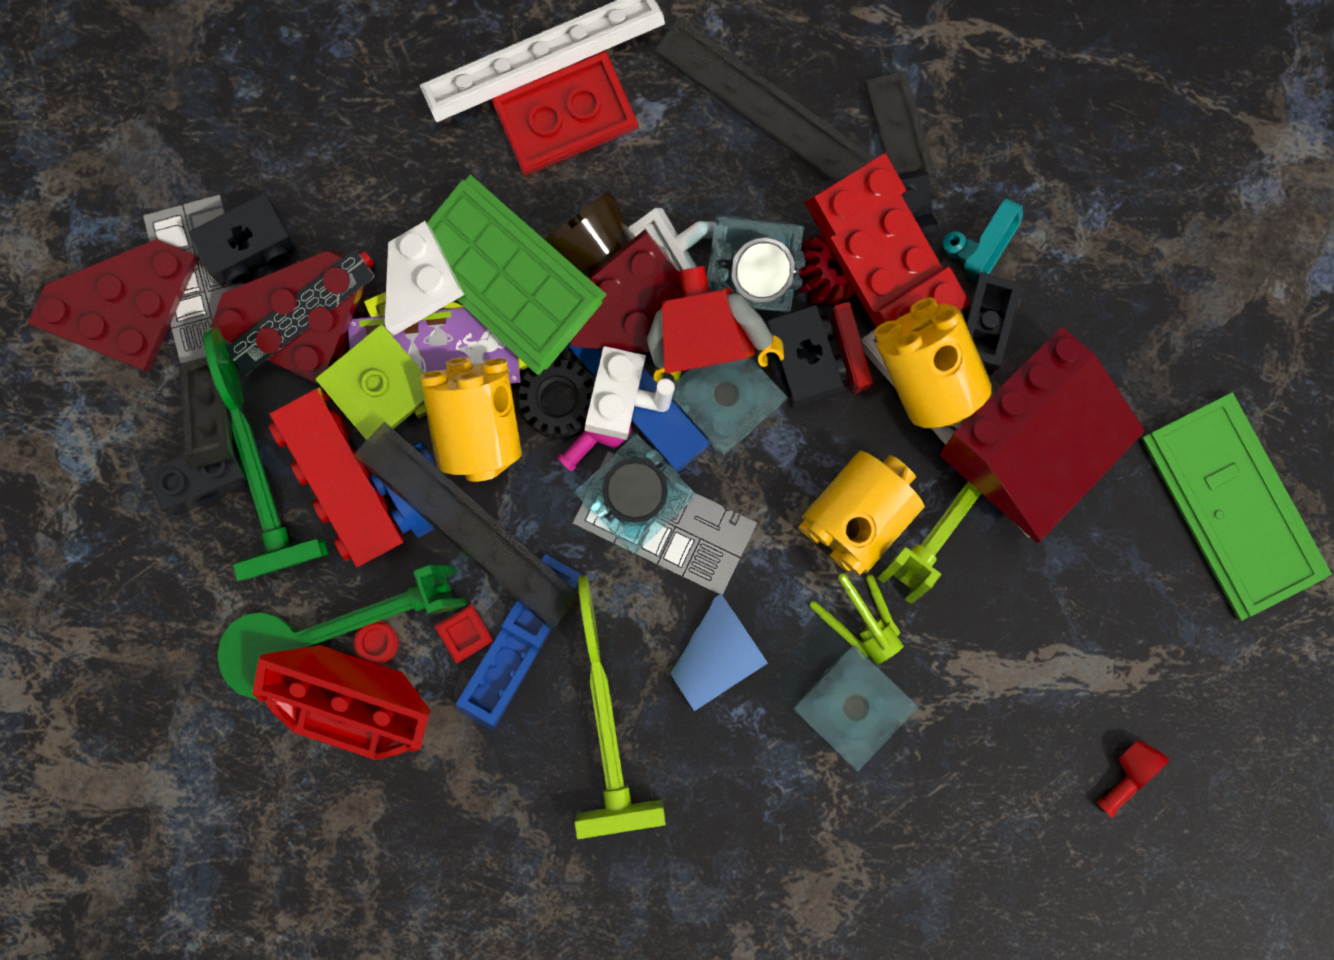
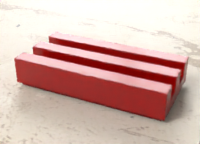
(851, 348)

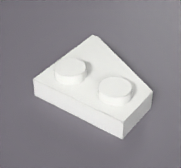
(417, 279)

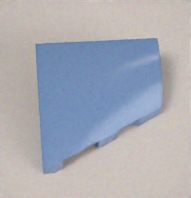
(716, 656)

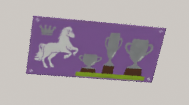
(443, 337)

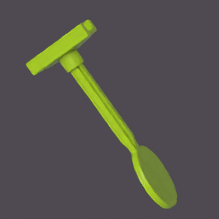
(915, 565)
(618, 813)

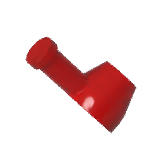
(1140, 765)

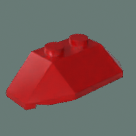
(342, 701)

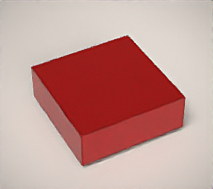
(464, 633)

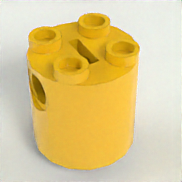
(934, 364)
(472, 418)
(874, 501)

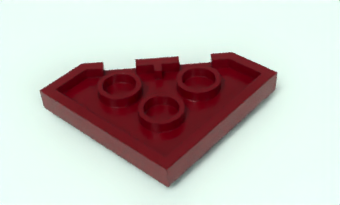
(635, 286)
(119, 303)
(319, 344)

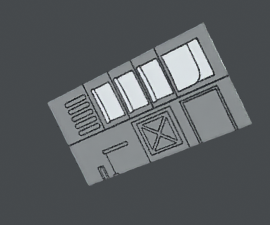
(202, 292)
(697, 543)

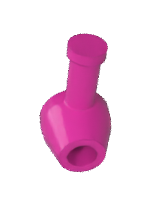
(583, 445)

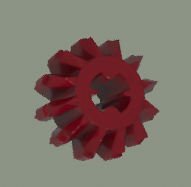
(823, 273)

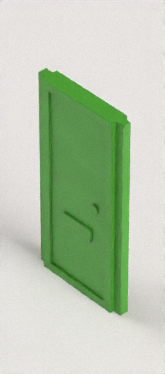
(512, 275)
(1236, 507)

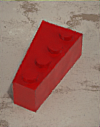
(336, 477)

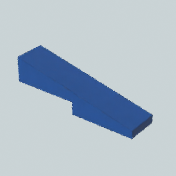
(666, 431)
(508, 659)

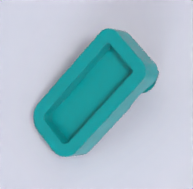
(985, 254)

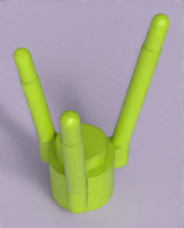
(879, 639)

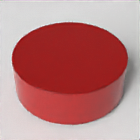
(376, 642)

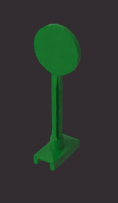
(278, 550)
(268, 633)

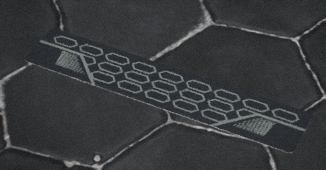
(245, 349)

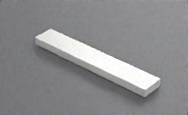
(540, 55)

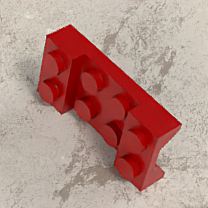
(881, 243)

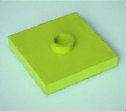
(374, 383)

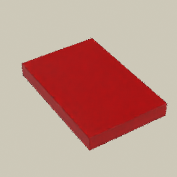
(565, 113)

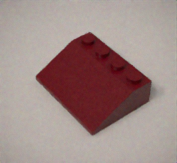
(1045, 435)

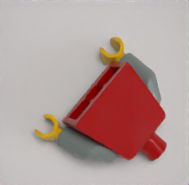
(707, 329)

